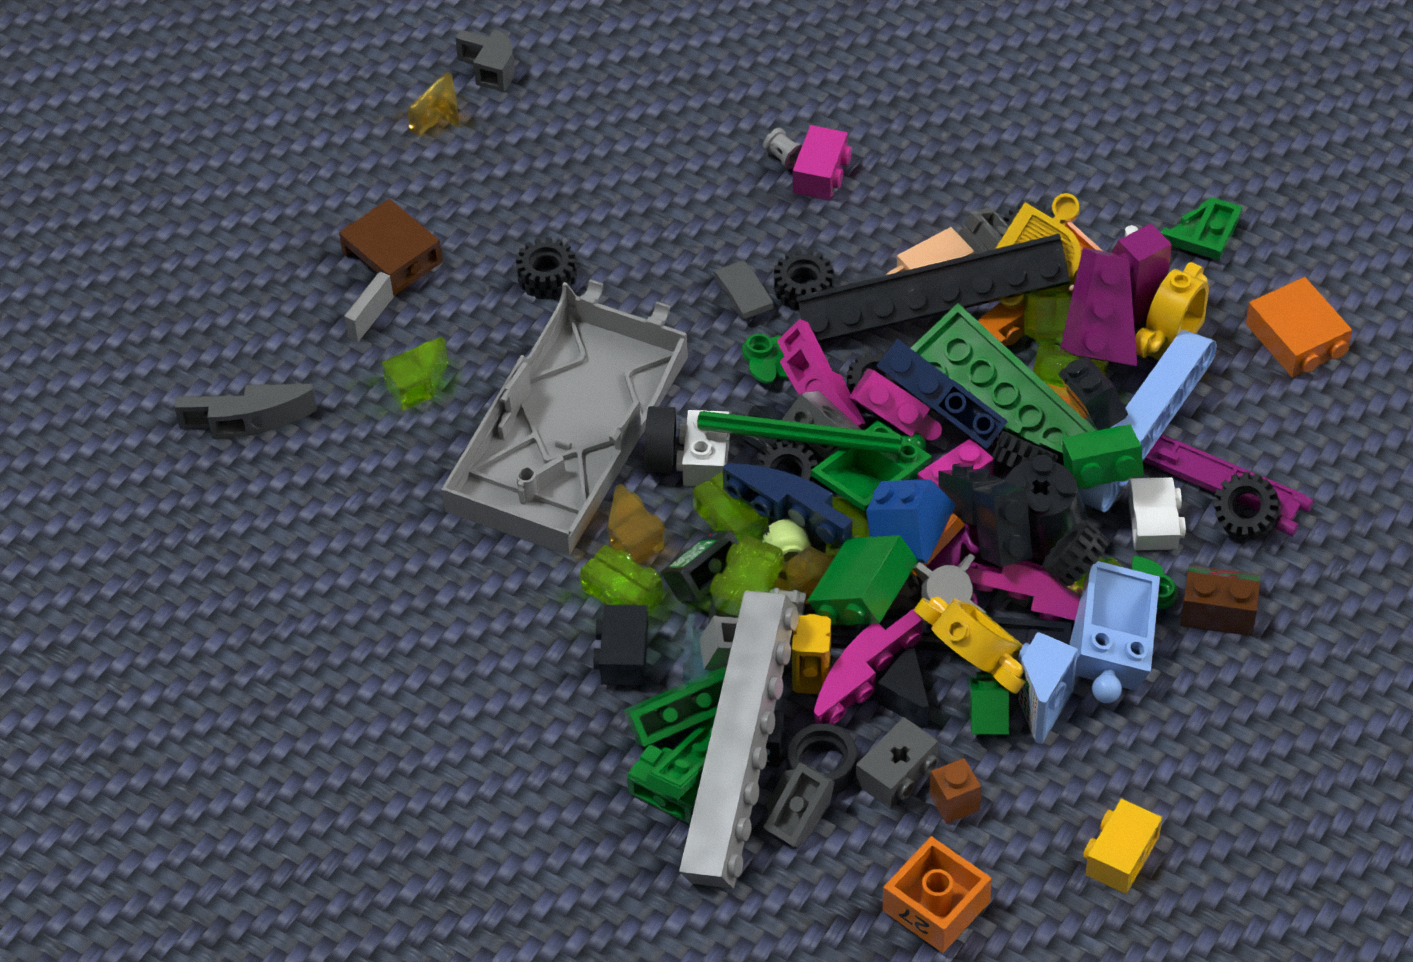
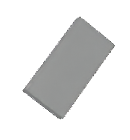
(368, 306)

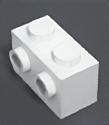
(703, 452)

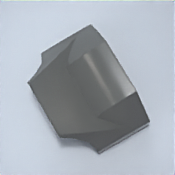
(798, 803)

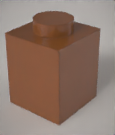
(955, 790)

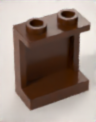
(392, 244)

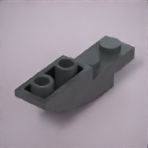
(258, 411)

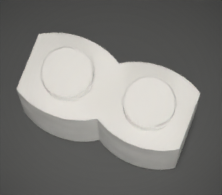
(1155, 513)

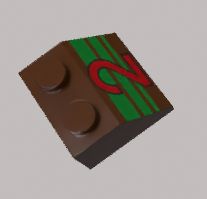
(1220, 600)

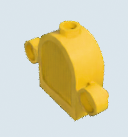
(1034, 224)
(1175, 307)
(975, 638)

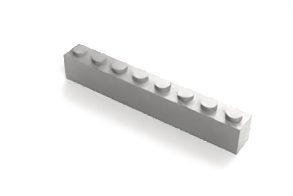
(739, 740)

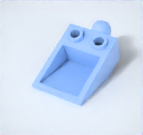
(1115, 629)

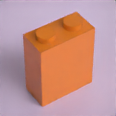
(1298, 327)

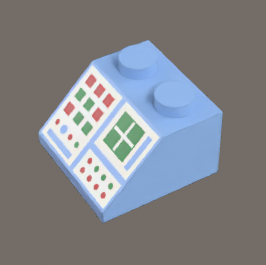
(1049, 682)

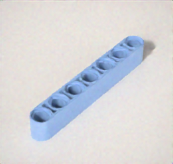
(1159, 402)

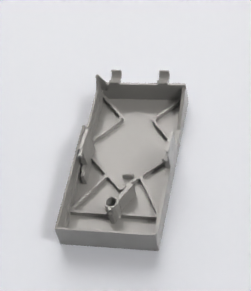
(566, 421)

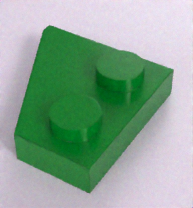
(1206, 228)

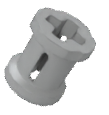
(782, 147)

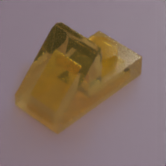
(435, 103)

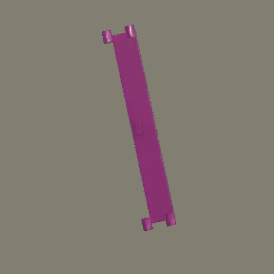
(1211, 471)

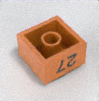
(937, 894)

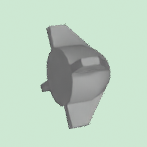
(946, 582)

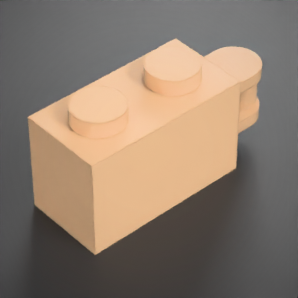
(939, 248)

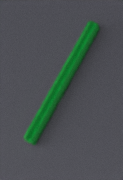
(800, 432)

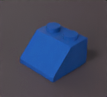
(912, 510)

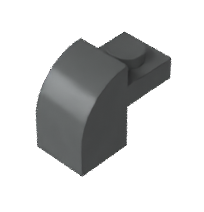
(489, 55)

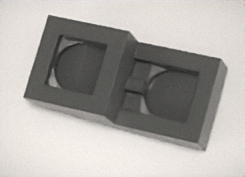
(744, 289)

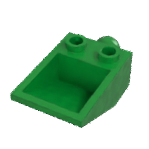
(859, 472)

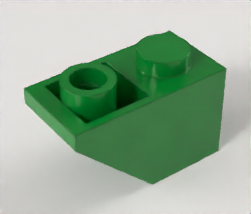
(988, 705)

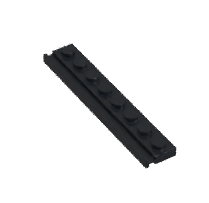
(935, 289)

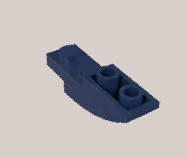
(942, 394)
(781, 494)

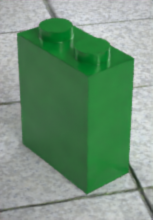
(863, 580)

